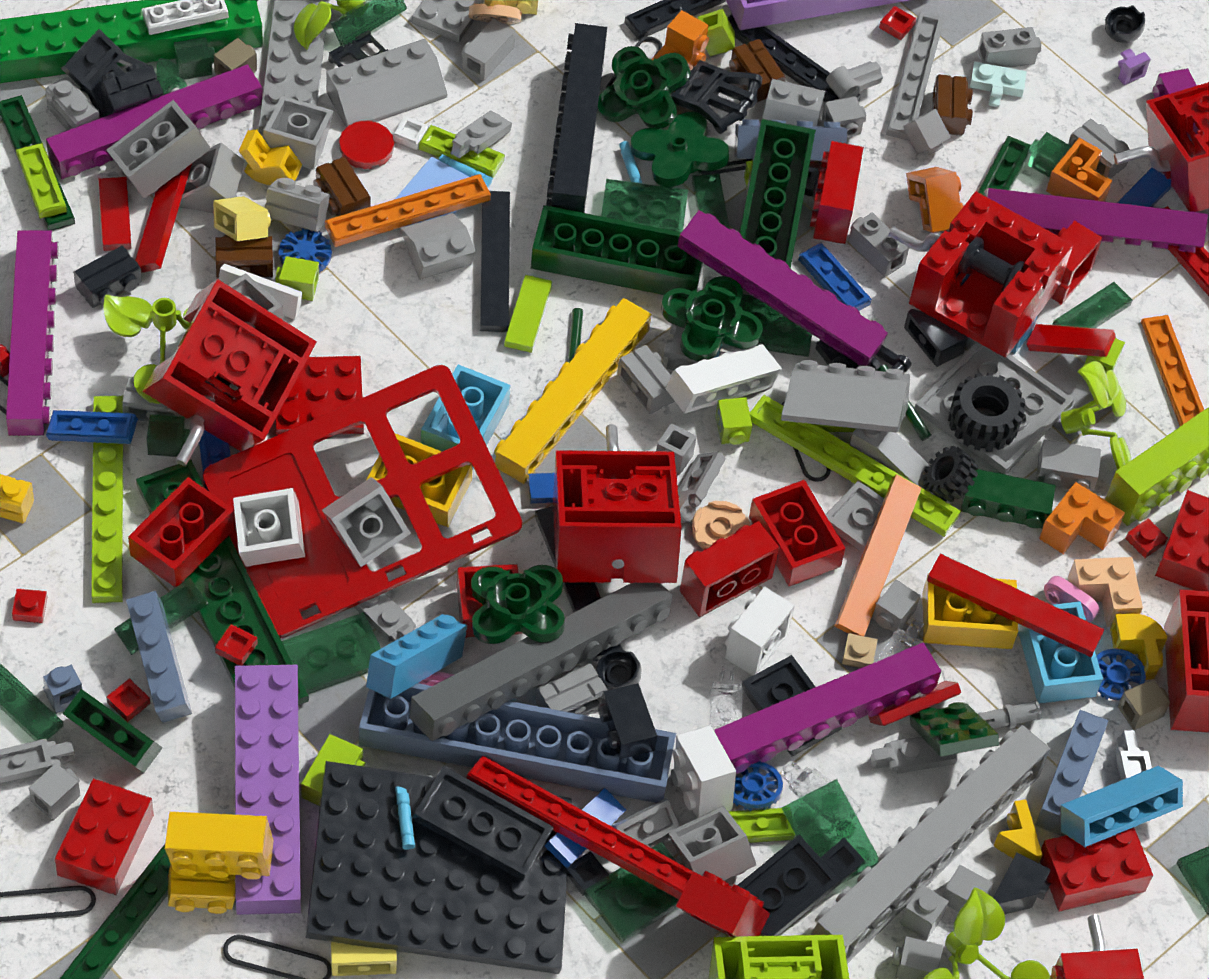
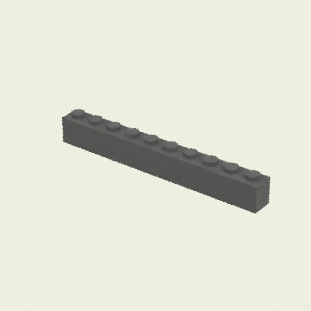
(533, 663)

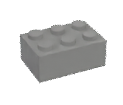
(159, 149)

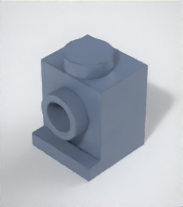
(59, 682)

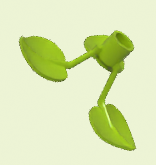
(314, 19)
(128, 316)
(1106, 393)
(978, 921)

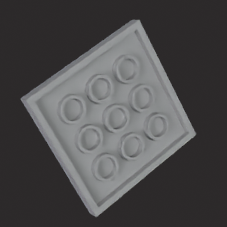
(1042, 402)

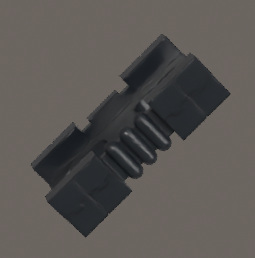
(354, 49)

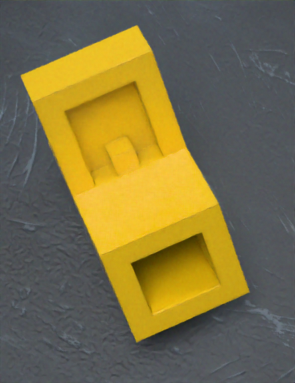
(268, 163)
(1142, 637)

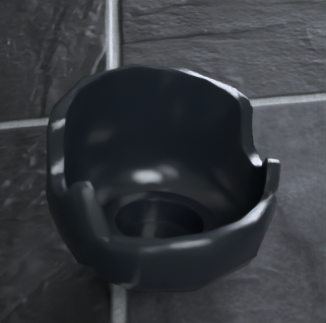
(1125, 24)
(619, 669)

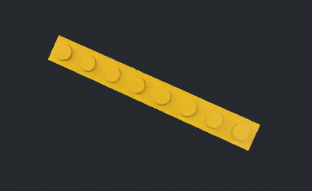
(572, 390)

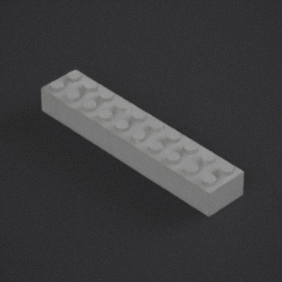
(934, 842)

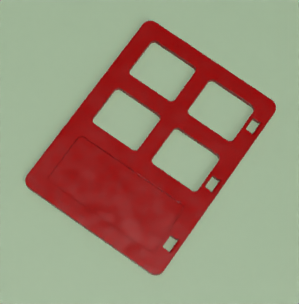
(328, 571)

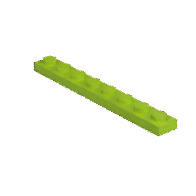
(848, 462)
(107, 512)

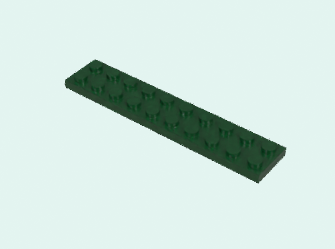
(223, 584)

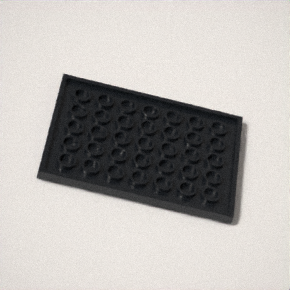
(425, 897)

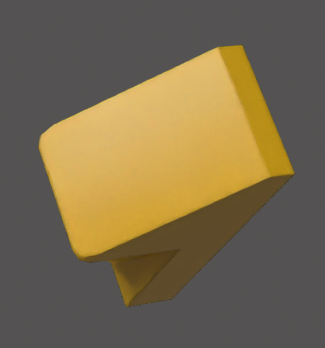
(1021, 834)

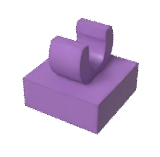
(1132, 66)

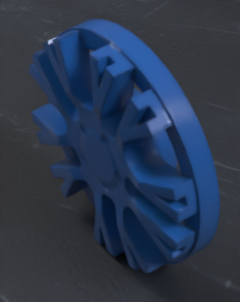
(306, 249)
(1118, 674)
(756, 787)

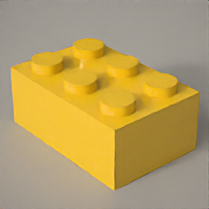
(442, 493)
(963, 623)
(219, 844)

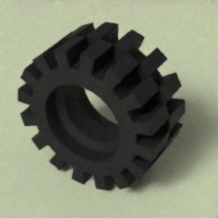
(950, 473)

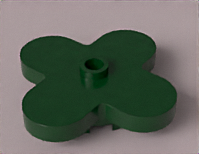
(644, 87)
(680, 149)
(711, 318)
(517, 604)

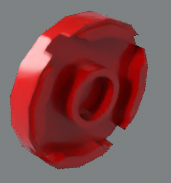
(366, 144)

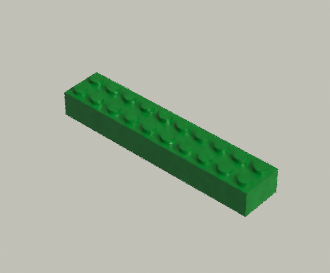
(45, 42)

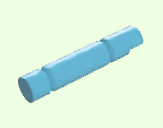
(630, 163)
(465, 169)
(405, 818)

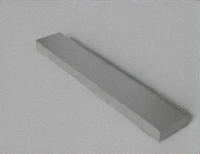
(915, 74)

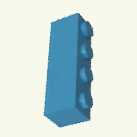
(416, 656)
(1121, 806)

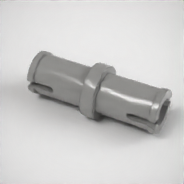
(1012, 715)

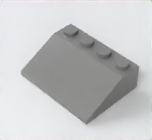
(847, 396)

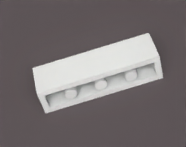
(723, 378)

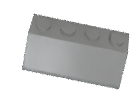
(386, 83)

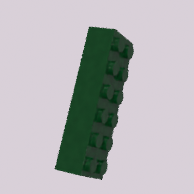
(777, 188)
(612, 252)

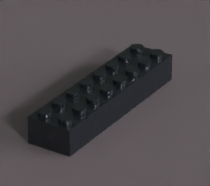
(578, 119)

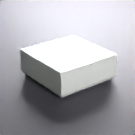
(410, 132)

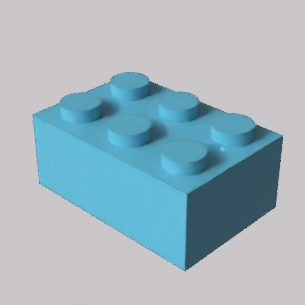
(486, 400)
(1056, 669)

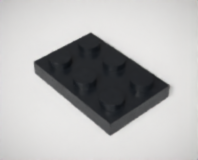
(777, 684)
(790, 884)

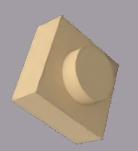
(859, 651)

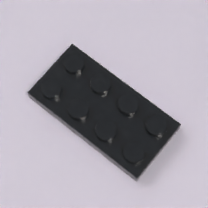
(482, 823)

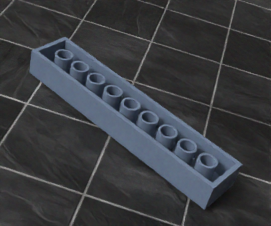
(527, 741)

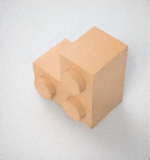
(1109, 582)

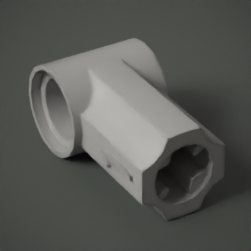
(852, 81)

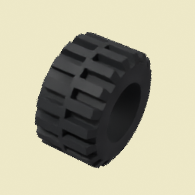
(985, 430)

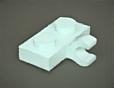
(998, 81)

